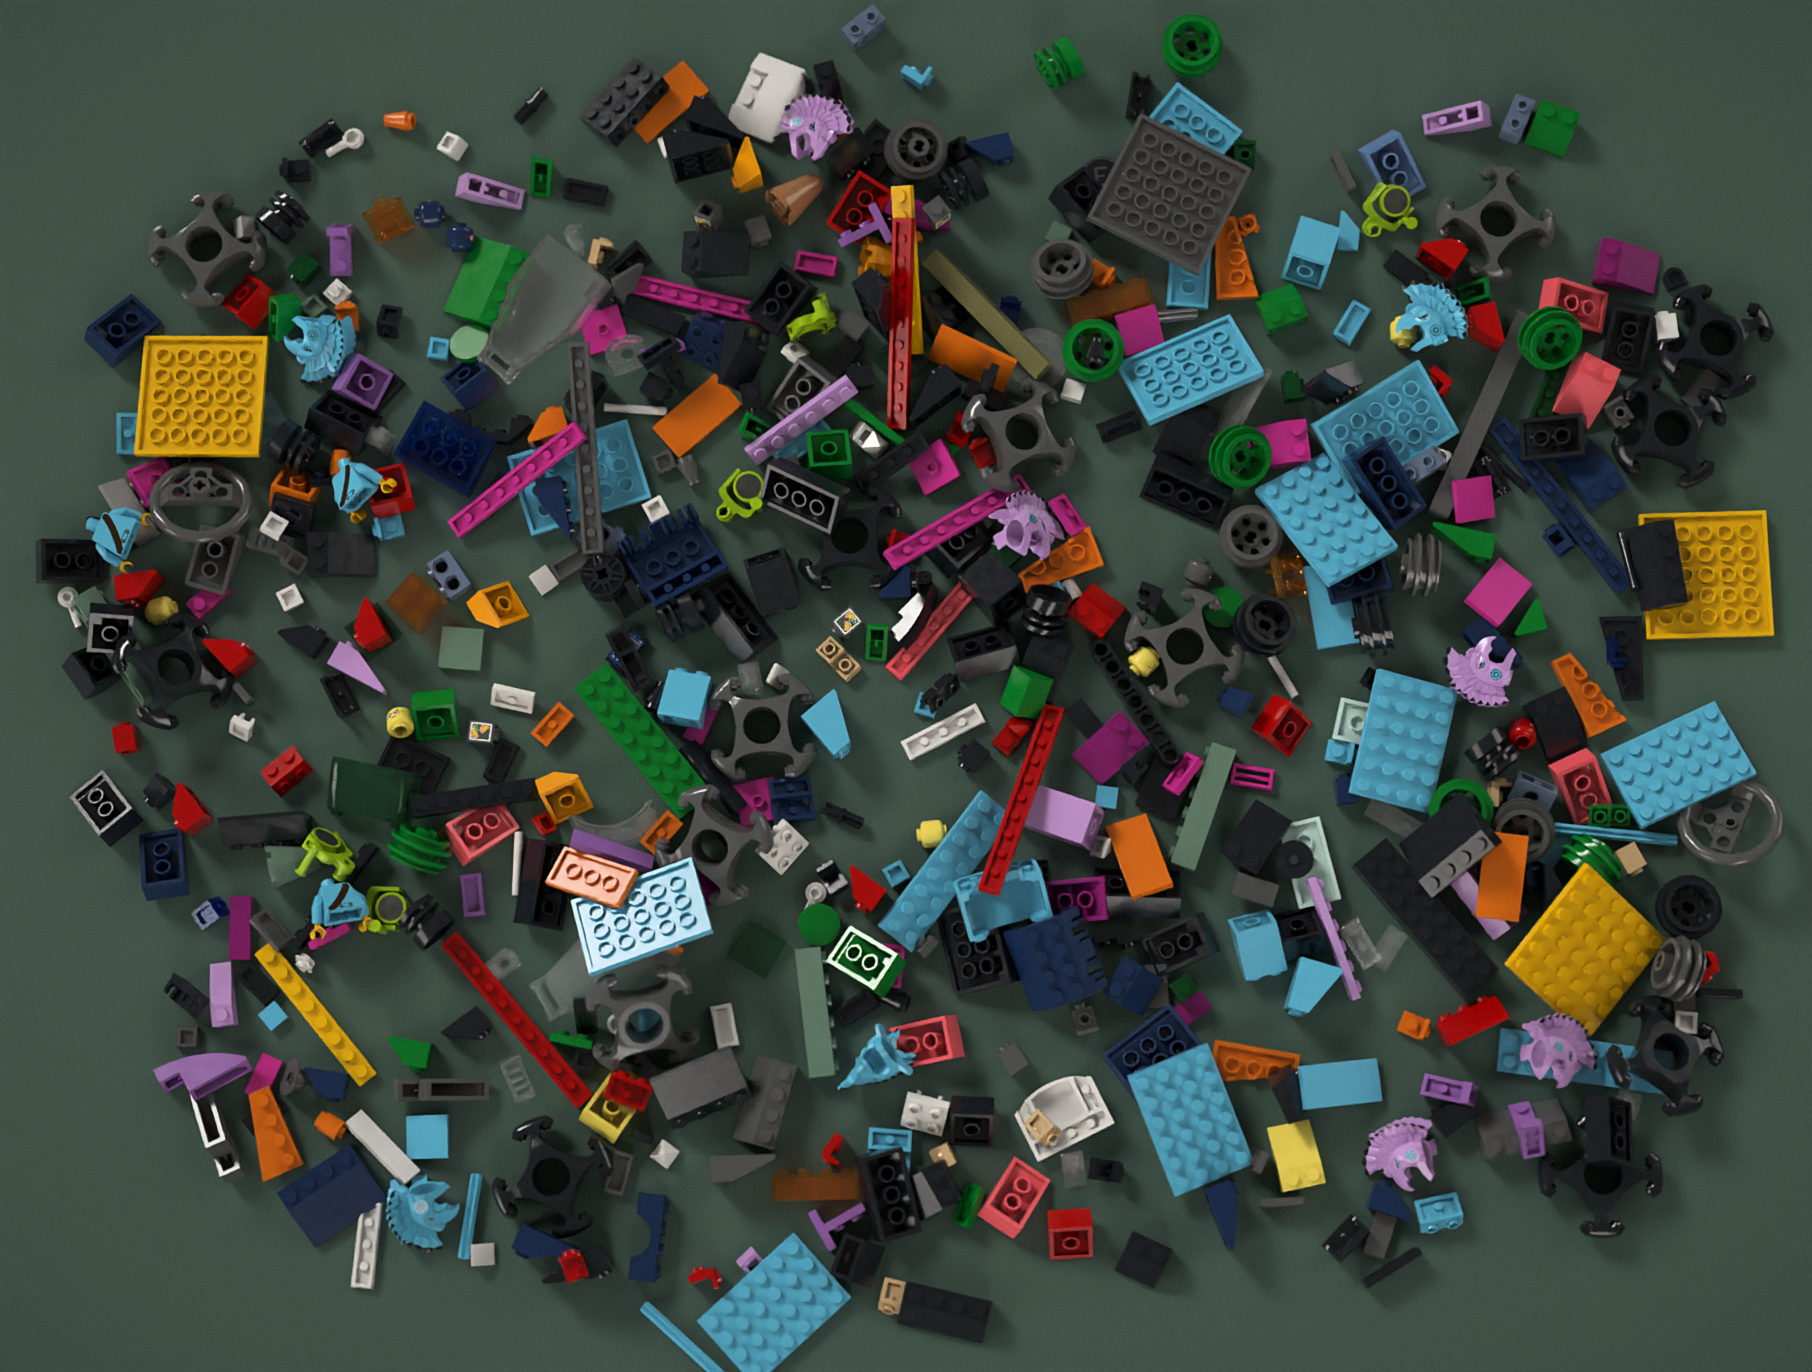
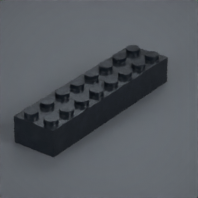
(1424, 918)

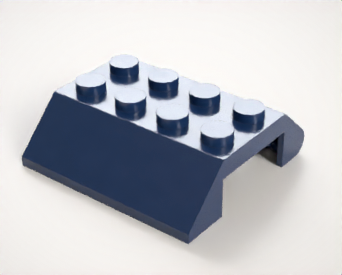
(673, 557)
(1054, 960)

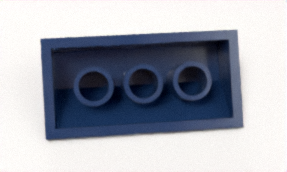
(1384, 483)

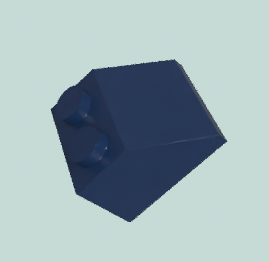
(470, 383)
(1133, 986)

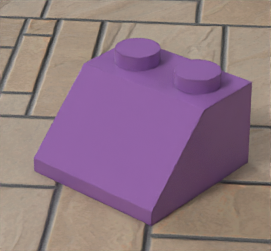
(362, 379)

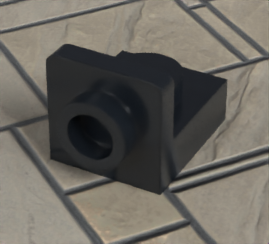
(295, 170)
(389, 321)

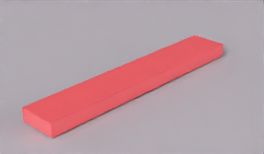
(939, 621)

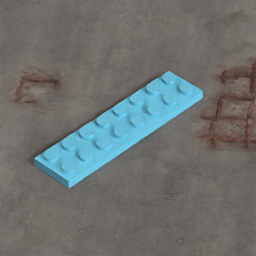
(952, 859)
(1509, 1062)

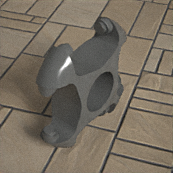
(1502, 200)
(207, 272)
(1006, 454)
(1192, 623)
(744, 709)
(737, 838)
(626, 1002)

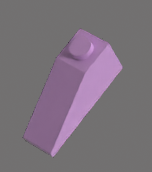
(1457, 119)
(489, 192)
(352, 663)
(222, 996)

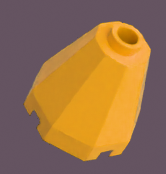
(875, 255)

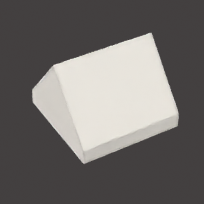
(244, 228)

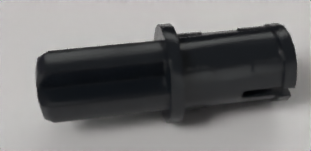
(530, 106)
(842, 815)

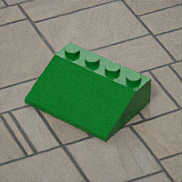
(484, 281)

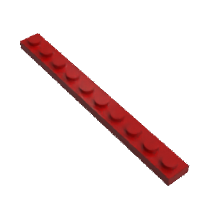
(900, 323)
(1021, 800)
(517, 1020)

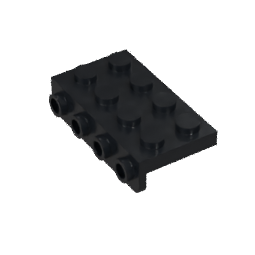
(625, 102)

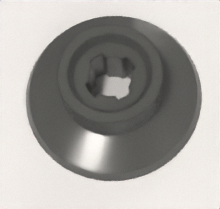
(292, 1077)

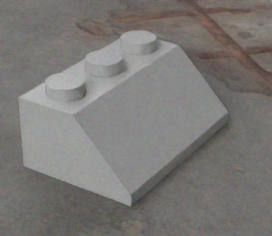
(122, 494)

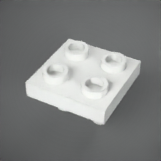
(786, 848)
(924, 1113)

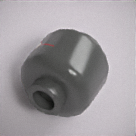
(1198, 573)

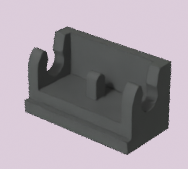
(1255, 888)

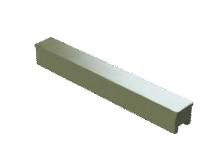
(988, 314)

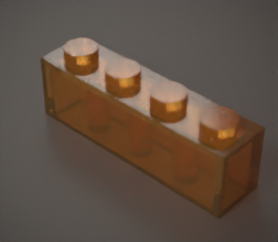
(1109, 302)
(815, 1186)

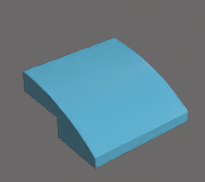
(126, 433)
(427, 1136)
(890, 1138)

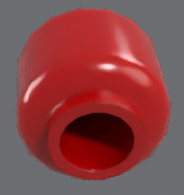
(1522, 733)

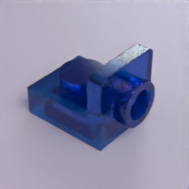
(1011, 308)
(1613, 649)
(210, 912)

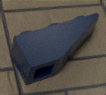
(551, 495)
(1481, 629)

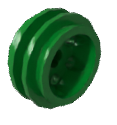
(1192, 63)
(1086, 329)
(1540, 331)
(1232, 448)
(1481, 797)
(419, 848)
(1593, 853)

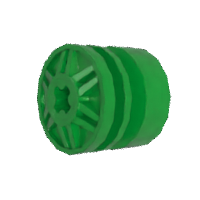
(1060, 62)

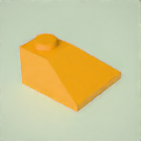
(746, 169)
(497, 605)
(563, 795)

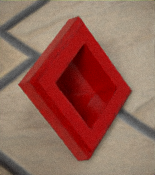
(544, 824)

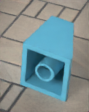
(1310, 253)
(685, 698)
(828, 725)
(1258, 945)
(1308, 985)

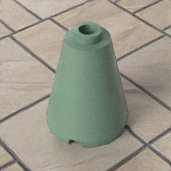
(283, 862)

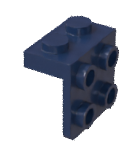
(704, 340)

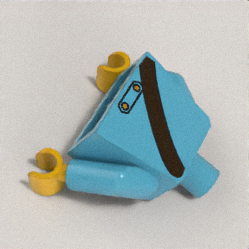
(355, 485)
(116, 534)
(338, 905)

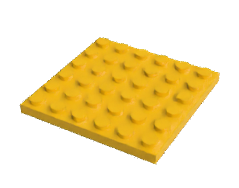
(201, 396)
(1723, 575)
(1585, 950)

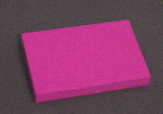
(1498, 592)

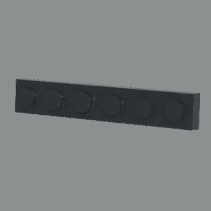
(473, 798)
(366, 854)

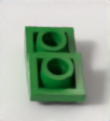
(1609, 815)

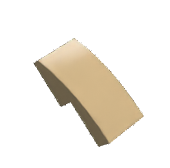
(838, 658)

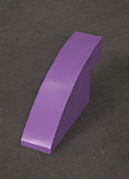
(202, 1072)

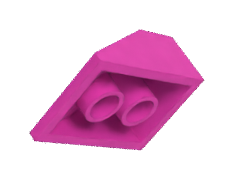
(1287, 442)

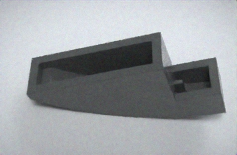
(440, 1090)
(218, 1138)

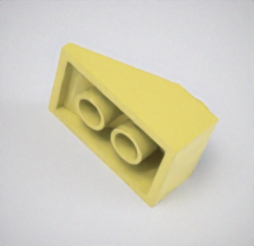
(605, 1115)
(1295, 1156)

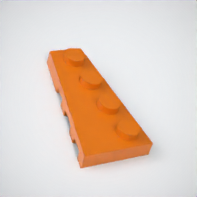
(1233, 271)
(1067, 561)
(1592, 707)
(1249, 1062)
(273, 1138)

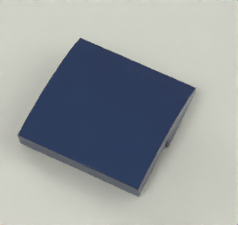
(791, 799)

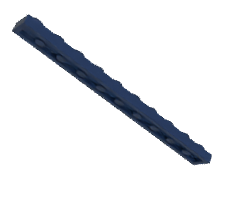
(1561, 508)

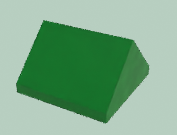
(1025, 692)

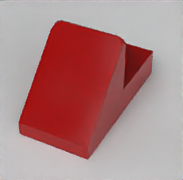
(1012, 734)

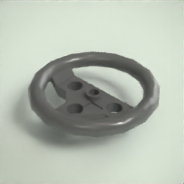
(201, 492)
(1729, 826)

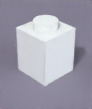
(1665, 327)

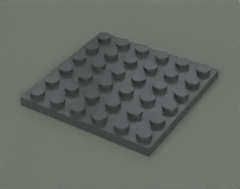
(1169, 194)

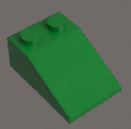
(867, 961)

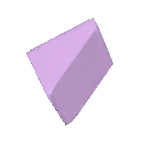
(749, 1259)

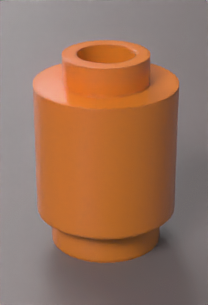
(338, 455)
(330, 1125)

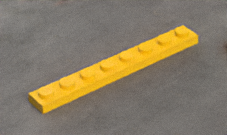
(904, 207)
(316, 1014)

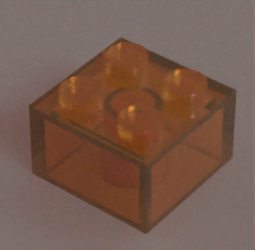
(416, 601)

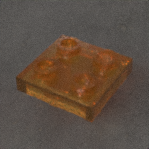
(388, 218)
(1287, 577)

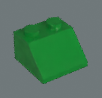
(1552, 128)
(1280, 309)
(829, 453)
(435, 714)

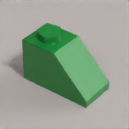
(281, 312)
(412, 1053)

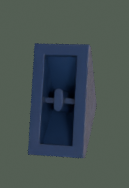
(898, 587)

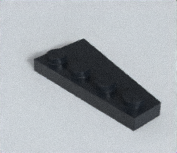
(1629, 635)

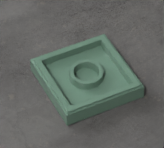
(461, 648)

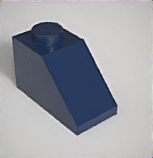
(993, 149)
(1234, 701)
(329, 1083)
(1387, 1200)

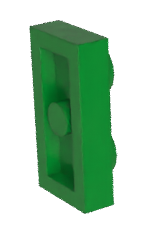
(563, 1037)
(969, 1205)

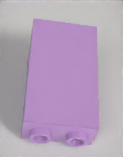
(1065, 817)

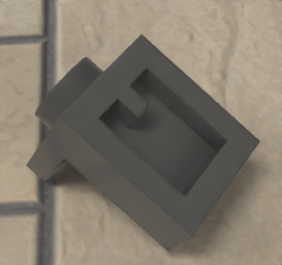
(925, 945)
(1258, 1160)

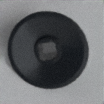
(1303, 854)

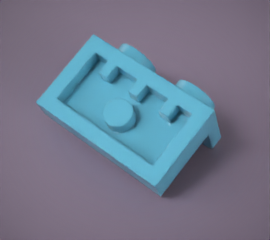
(1439, 1212)

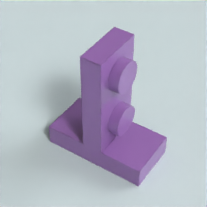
(866, 228)
(341, 248)
(1449, 1090)
(1528, 1129)
(835, 1224)

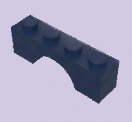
(652, 1209)

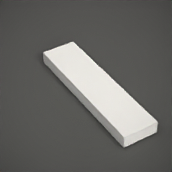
(943, 732)
(382, 1147)
(367, 1248)

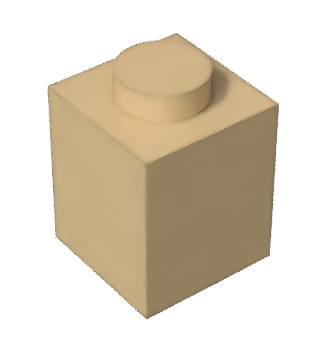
(1630, 859)

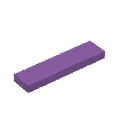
(611, 851)

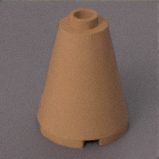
(793, 197)

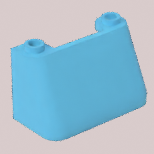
(1020, 898)

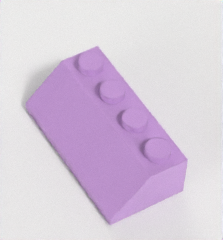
(1467, 891)

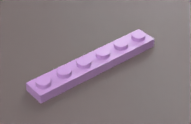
(801, 420)
(1331, 928)

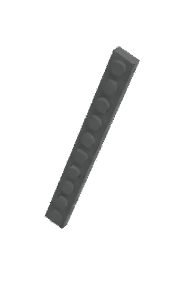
(586, 453)

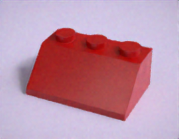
(853, 205)
(1470, 1020)

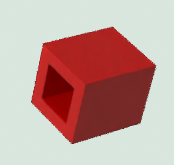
(126, 738)

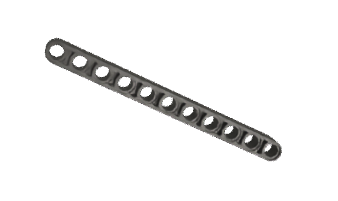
(1479, 419)

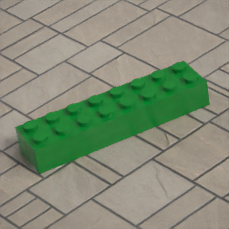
(639, 737)

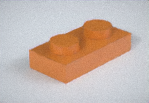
(552, 724)
(665, 827)

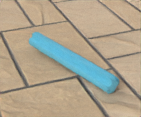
(470, 1216)

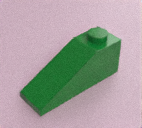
(1469, 542)

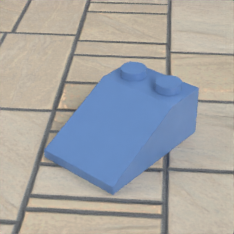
(1391, 162)

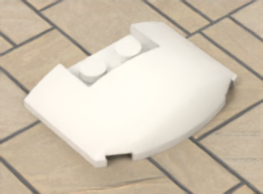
(764, 96)
(1072, 1106)

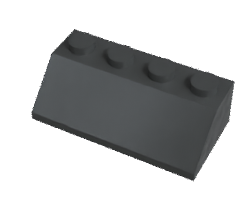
(764, 1111)
(1499, 1137)

